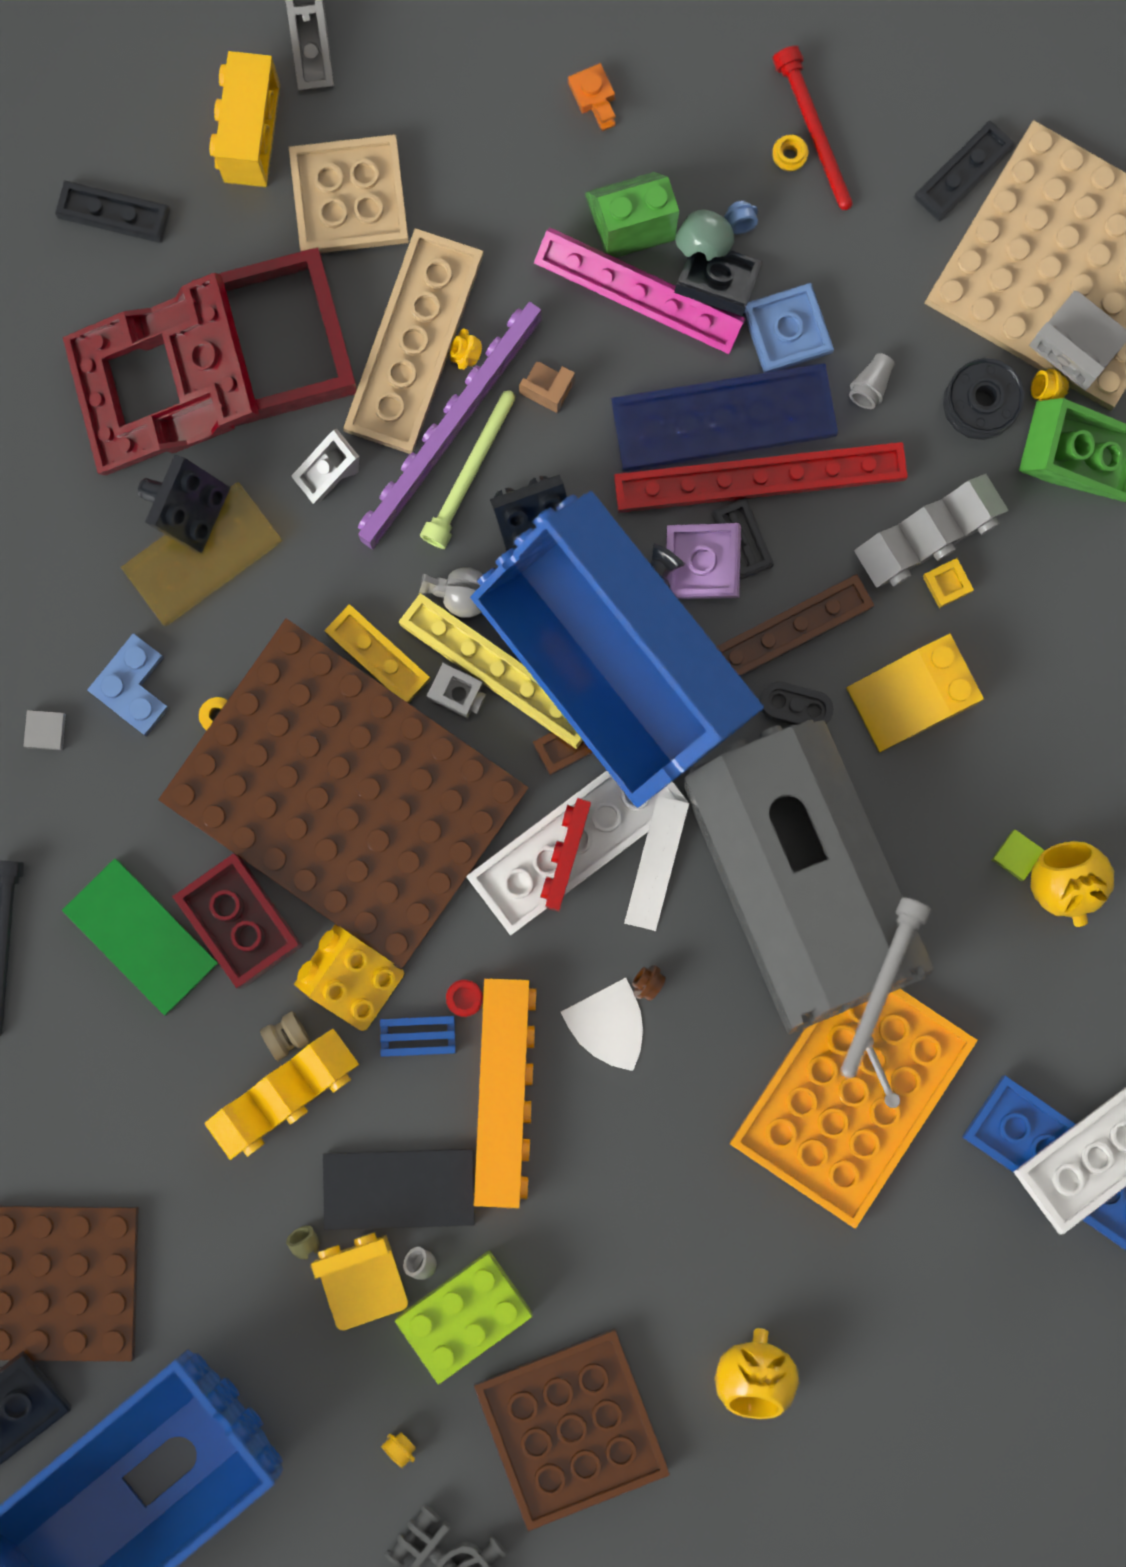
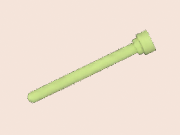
(438, 530)

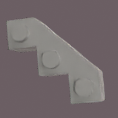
(932, 531)

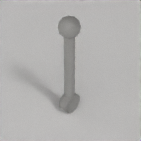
(891, 1099)

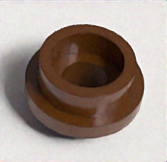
(648, 983)

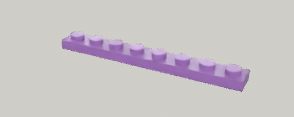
(440, 436)

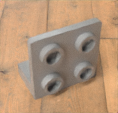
(1080, 340)

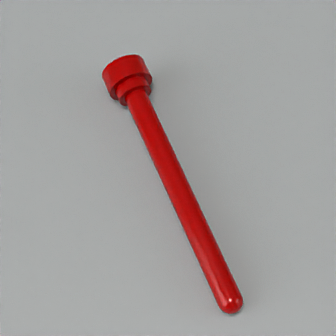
(789, 63)

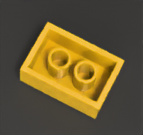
(245, 118)

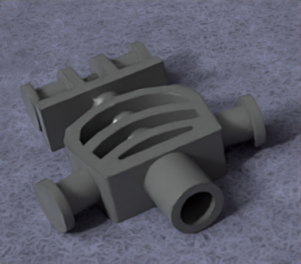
(435, 1555)

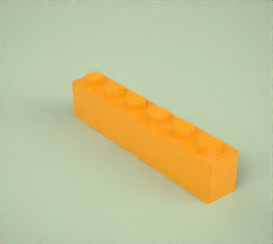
(503, 1093)

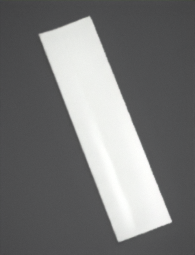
(656, 863)

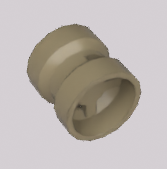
(278, 1041)

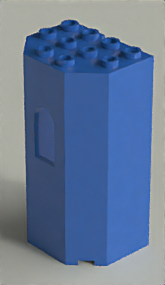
(613, 647)
(90, 1516)

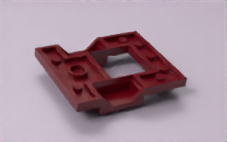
(204, 366)

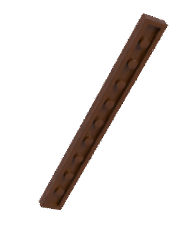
(753, 649)

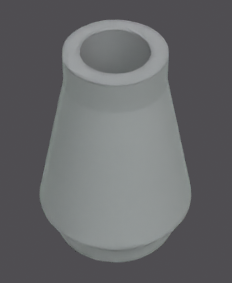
(871, 383)

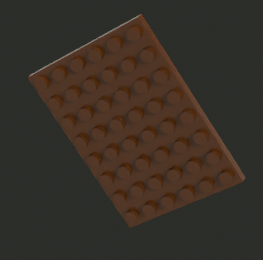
(343, 793)

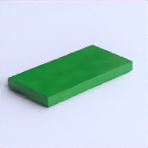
(140, 936)

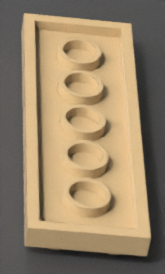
(413, 341)

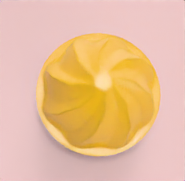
(1049, 385)

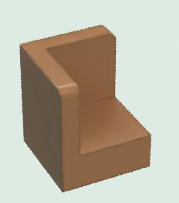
(547, 386)

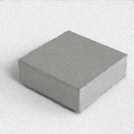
(44, 730)

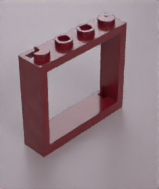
(315, 393)

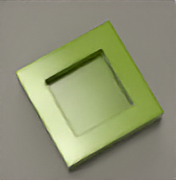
(1017, 855)

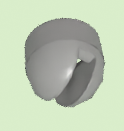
(419, 1263)

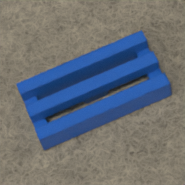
(385, 1037)

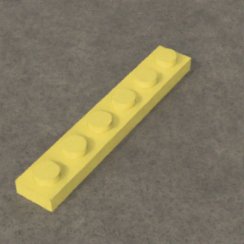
(485, 663)

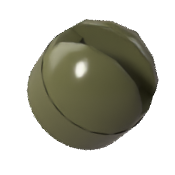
(303, 1242)

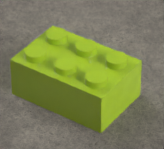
(463, 1317)

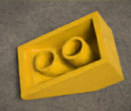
(915, 693)

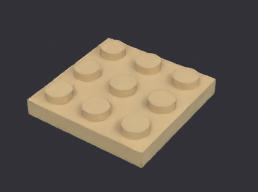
(348, 194)

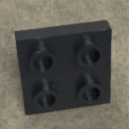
(184, 503)
(520, 507)

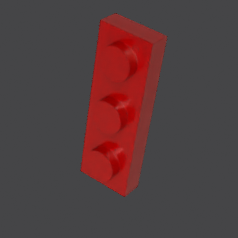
(565, 854)

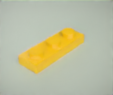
(377, 654)

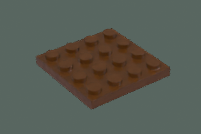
(68, 1282)
(571, 1429)

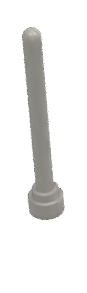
(910, 917)

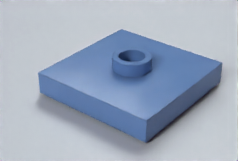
(788, 328)

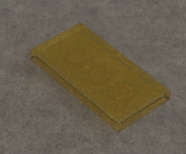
(177, 578)

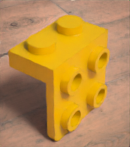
(348, 978)
(360, 1281)

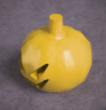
(1072, 880)
(756, 1378)

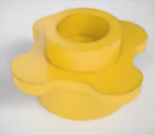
(465, 349)

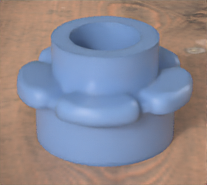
(742, 217)

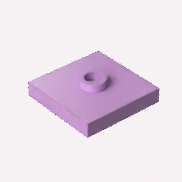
(710, 560)

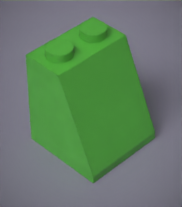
(634, 214)

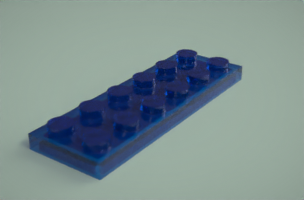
(724, 417)

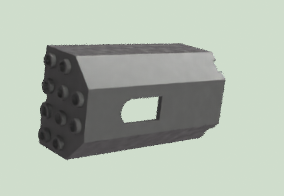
(816, 929)

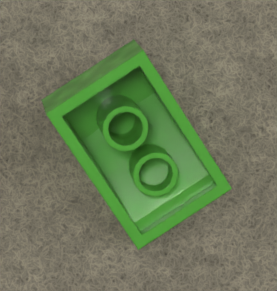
(1076, 449)

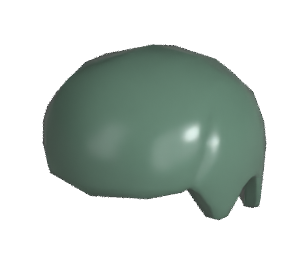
(705, 233)

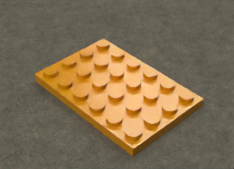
(836, 1132)

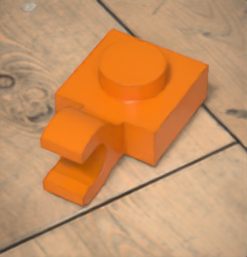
(594, 93)

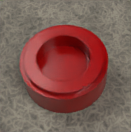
(464, 998)

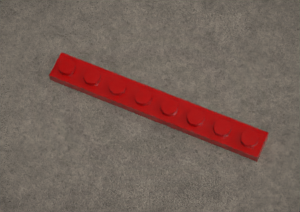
(760, 477)

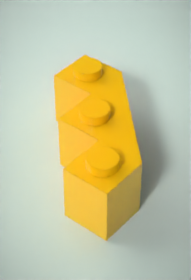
(282, 1095)

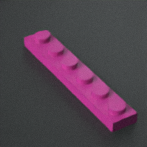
(637, 290)

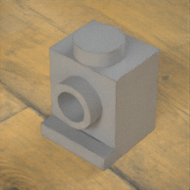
(450, 679)

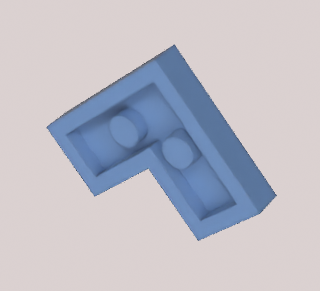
(121, 685)

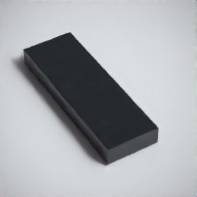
(964, 170)
(112, 211)

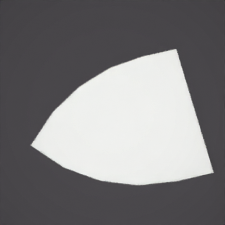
(608, 1025)

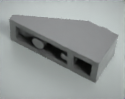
(310, 43)

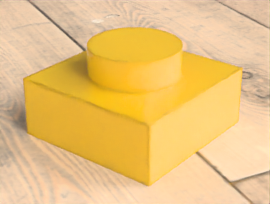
(948, 583)

